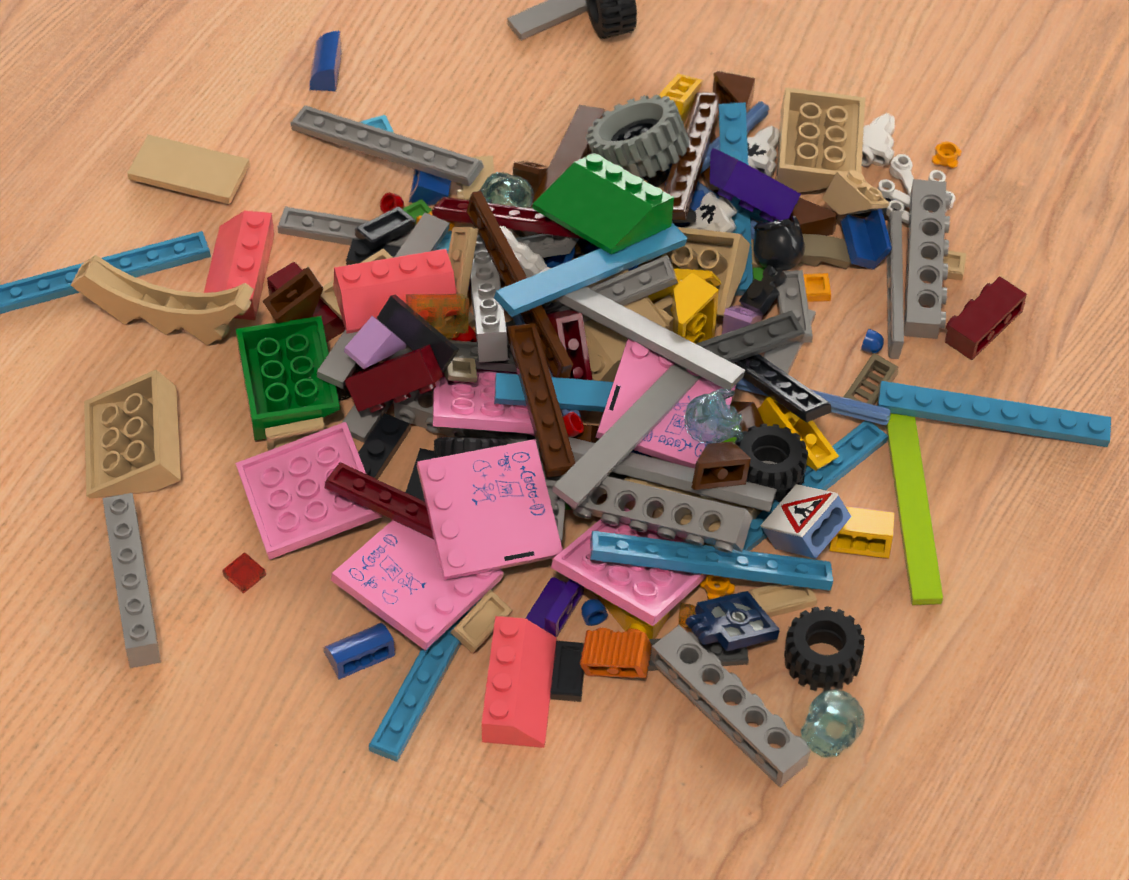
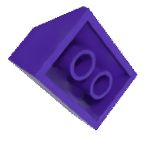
(751, 187)

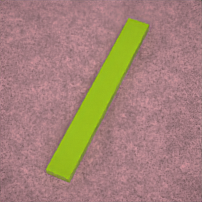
(913, 511)

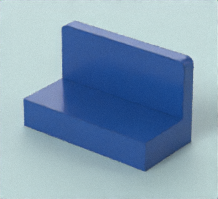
(866, 239)

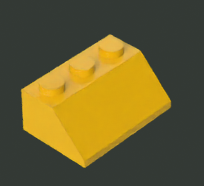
(694, 309)

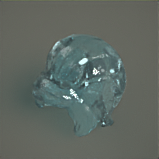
(507, 190)
(711, 419)
(832, 723)

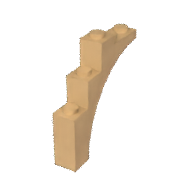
(166, 309)

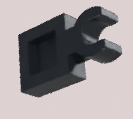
(763, 293)

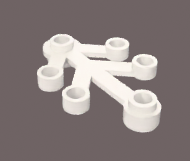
(901, 168)

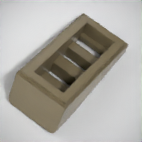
(874, 363)

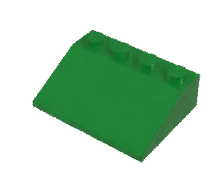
(606, 204)
(281, 373)

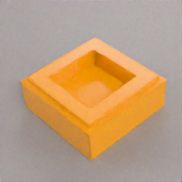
(817, 287)

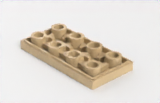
(188, 169)

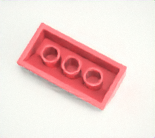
(242, 256)
(366, 286)
(518, 683)

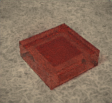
(244, 572)

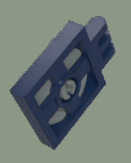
(732, 621)

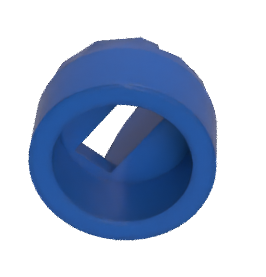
(872, 342)
(593, 612)

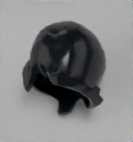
(779, 244)

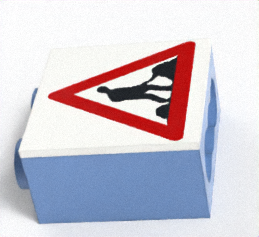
(806, 521)

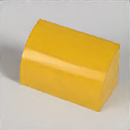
(865, 533)

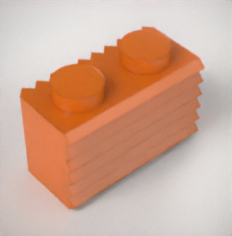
(616, 653)

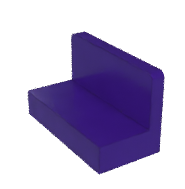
(555, 605)

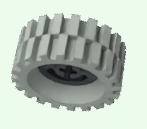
(640, 135)

